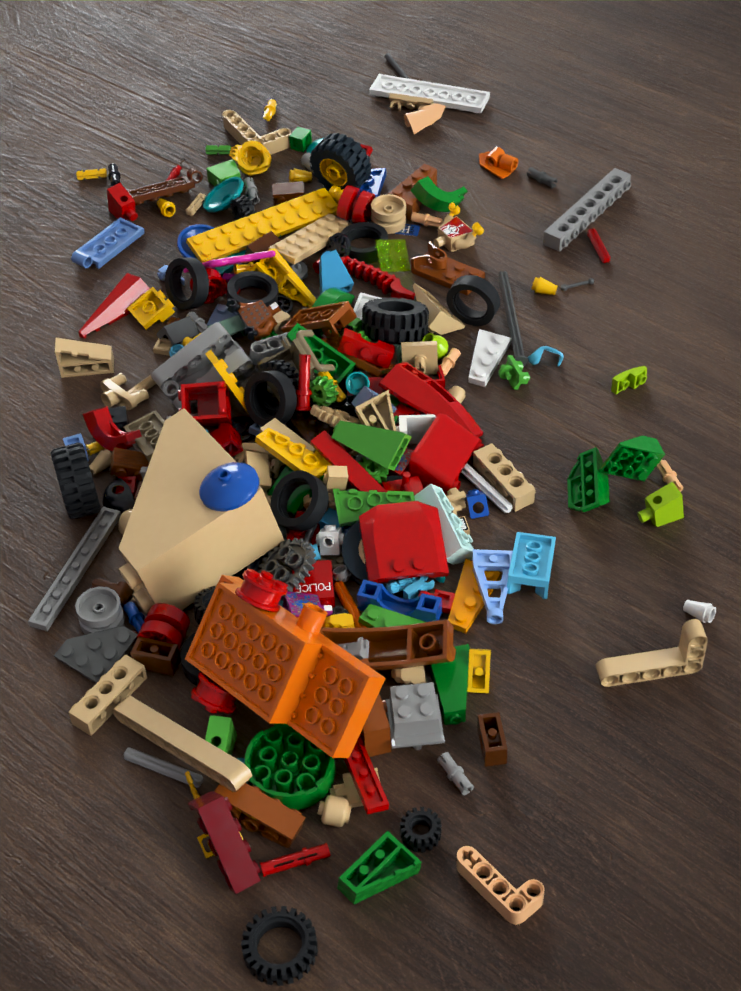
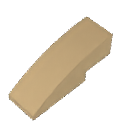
(335, 478)

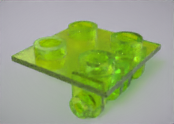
(392, 255)

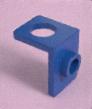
(476, 496)

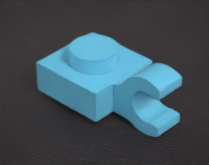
(412, 590)

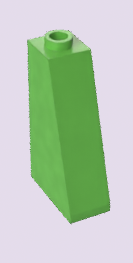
(374, 443)

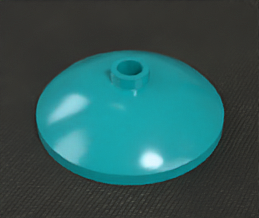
(221, 195)

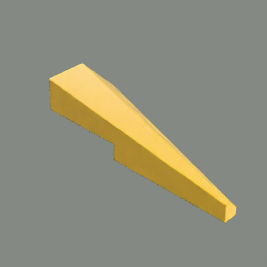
(287, 280)

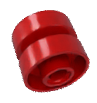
(355, 204)
(165, 624)

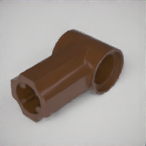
(121, 589)

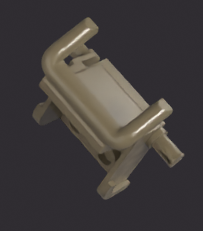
(291, 355)

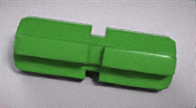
(214, 149)

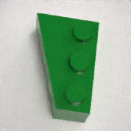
(378, 869)

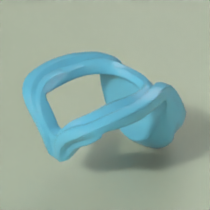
(535, 357)

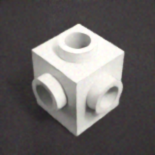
(330, 540)

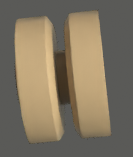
(389, 212)

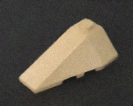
(439, 317)

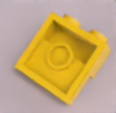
(151, 308)

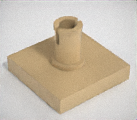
(421, 355)

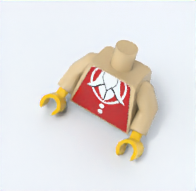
(455, 233)

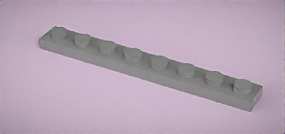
(74, 569)

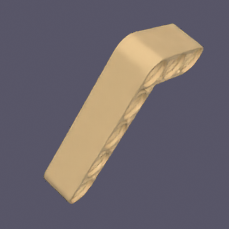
(242, 132)
(657, 664)

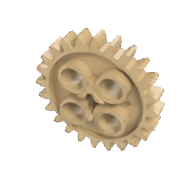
(332, 416)

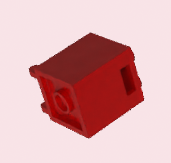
(212, 402)

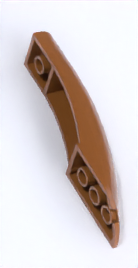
(401, 645)

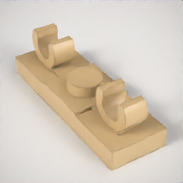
(410, 102)

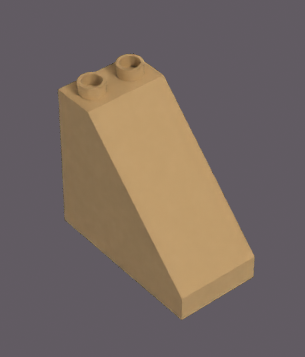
(172, 538)

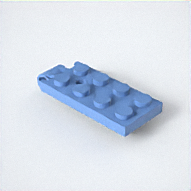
(107, 243)

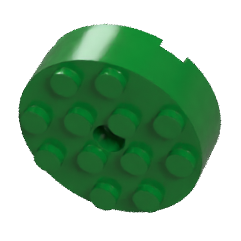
(289, 767)

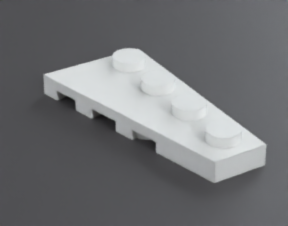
(487, 356)

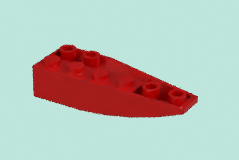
(426, 395)

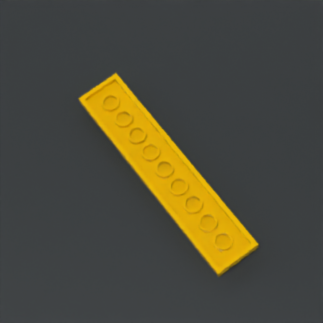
(279, 219)

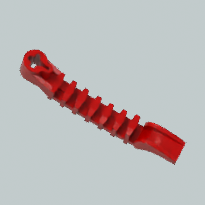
(376, 276)

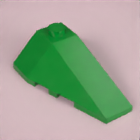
(326, 355)

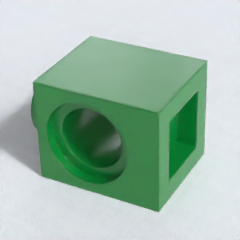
(300, 139)

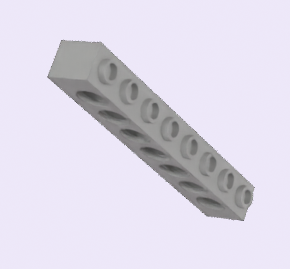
(586, 209)

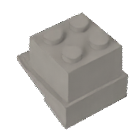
(414, 716)

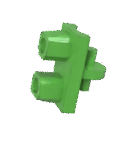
(513, 372)

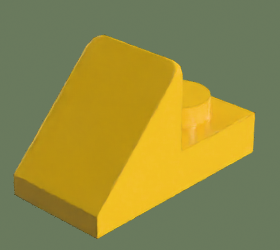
(479, 670)

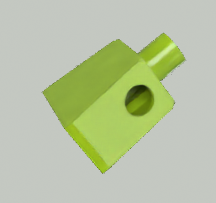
(663, 506)

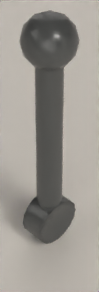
(564, 287)

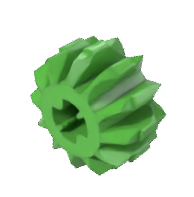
(323, 391)

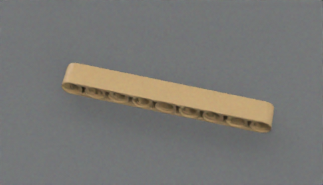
(182, 743)

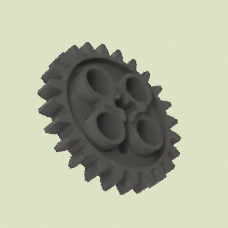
(297, 556)

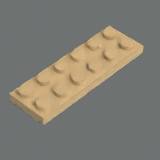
(309, 239)

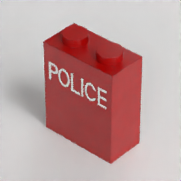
(319, 582)

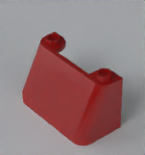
(443, 453)

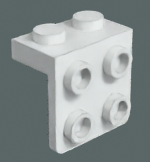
(415, 426)

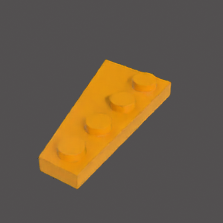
(468, 598)

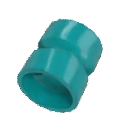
(356, 382)

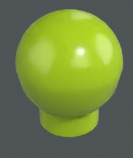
(442, 344)

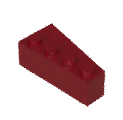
(226, 841)

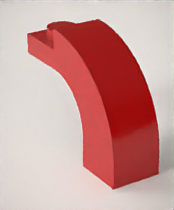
(106, 432)

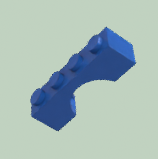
(425, 607)

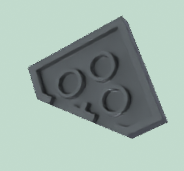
(96, 652)

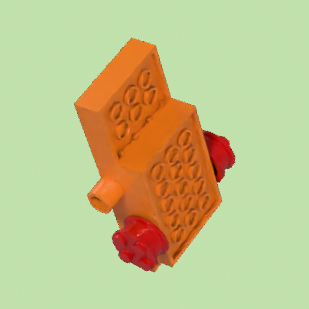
(280, 664)

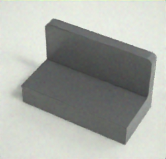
(178, 330)

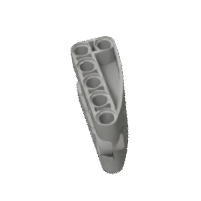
(193, 366)

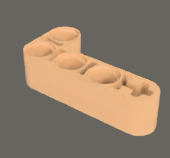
(473, 864)

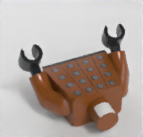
(256, 317)

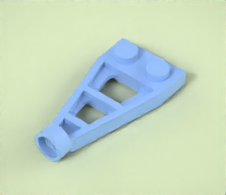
(492, 561)

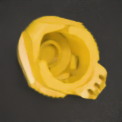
(251, 157)

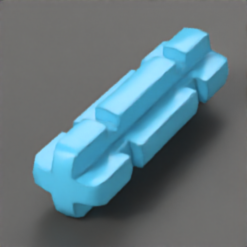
(400, 585)

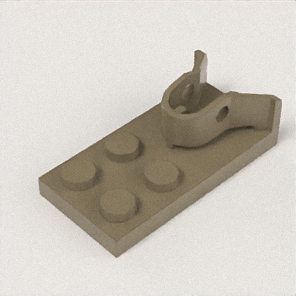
(150, 429)

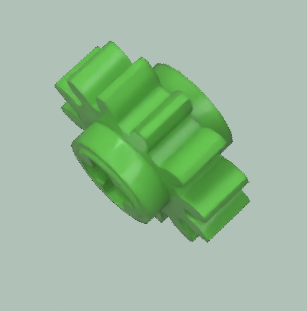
(379, 472)

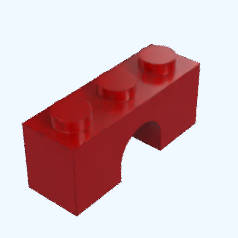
(376, 353)

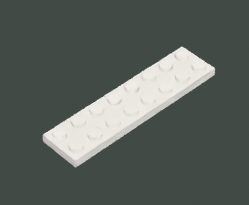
(446, 95)

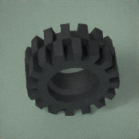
(242, 207)
(416, 818)

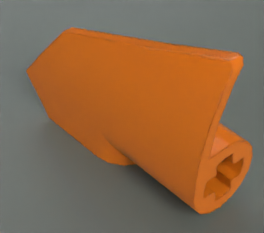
(498, 162)

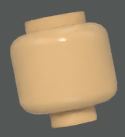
(334, 811)

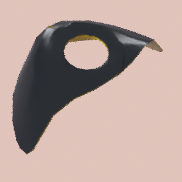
(118, 501)

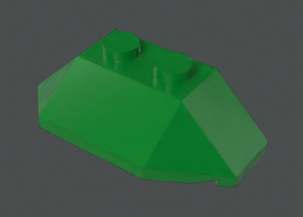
(586, 484)

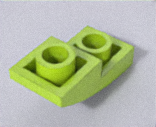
(631, 378)

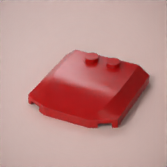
(402, 542)

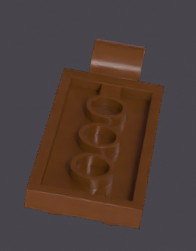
(166, 188)

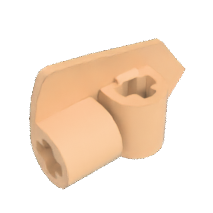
(424, 117)

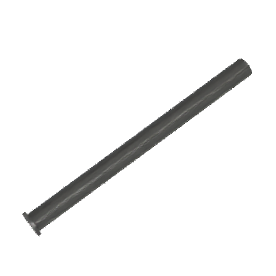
(512, 318)

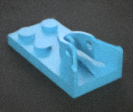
(531, 563)

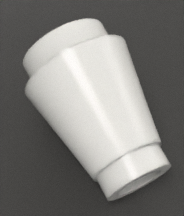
(702, 611)

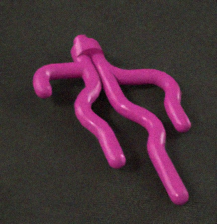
(236, 259)

